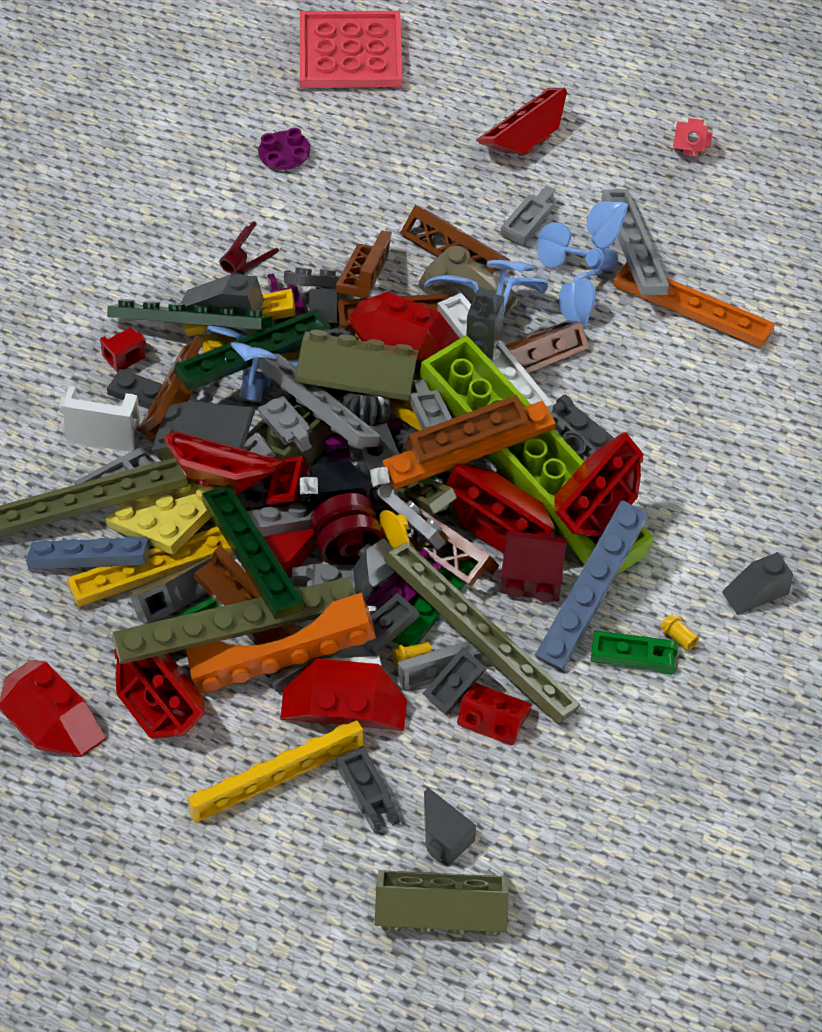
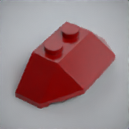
(528, 124)
(402, 322)
(219, 463)
(599, 486)
(493, 505)
(343, 693)
(159, 696)
(49, 711)

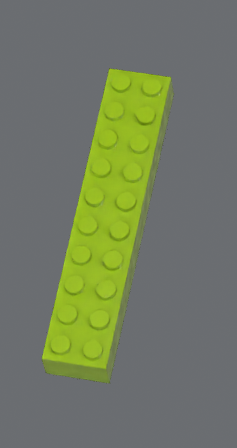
(536, 465)

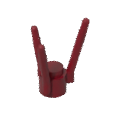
(235, 258)

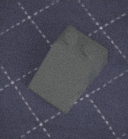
(204, 420)

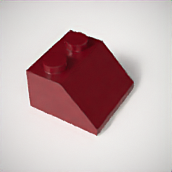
(533, 566)

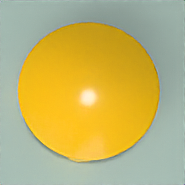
(394, 528)

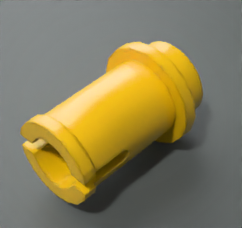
(679, 632)
(403, 653)

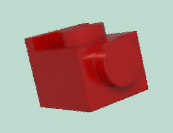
(123, 349)

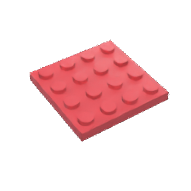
(350, 49)

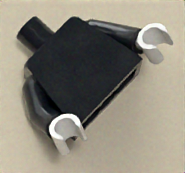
(339, 478)

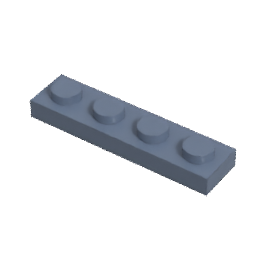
(88, 553)

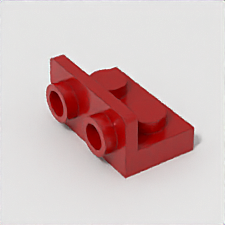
(493, 713)

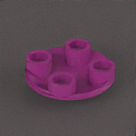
(284, 149)

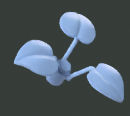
(604, 223)
(536, 283)
(253, 380)

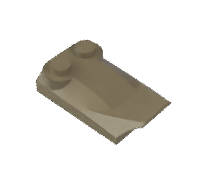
(457, 262)

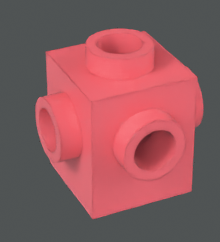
(682, 133)

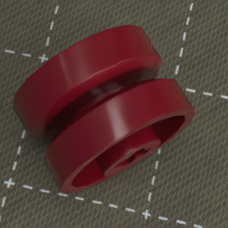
(345, 527)

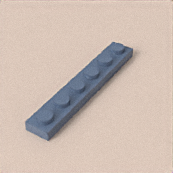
(592, 585)

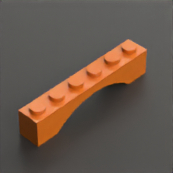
(338, 627)

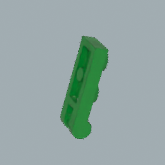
(634, 651)

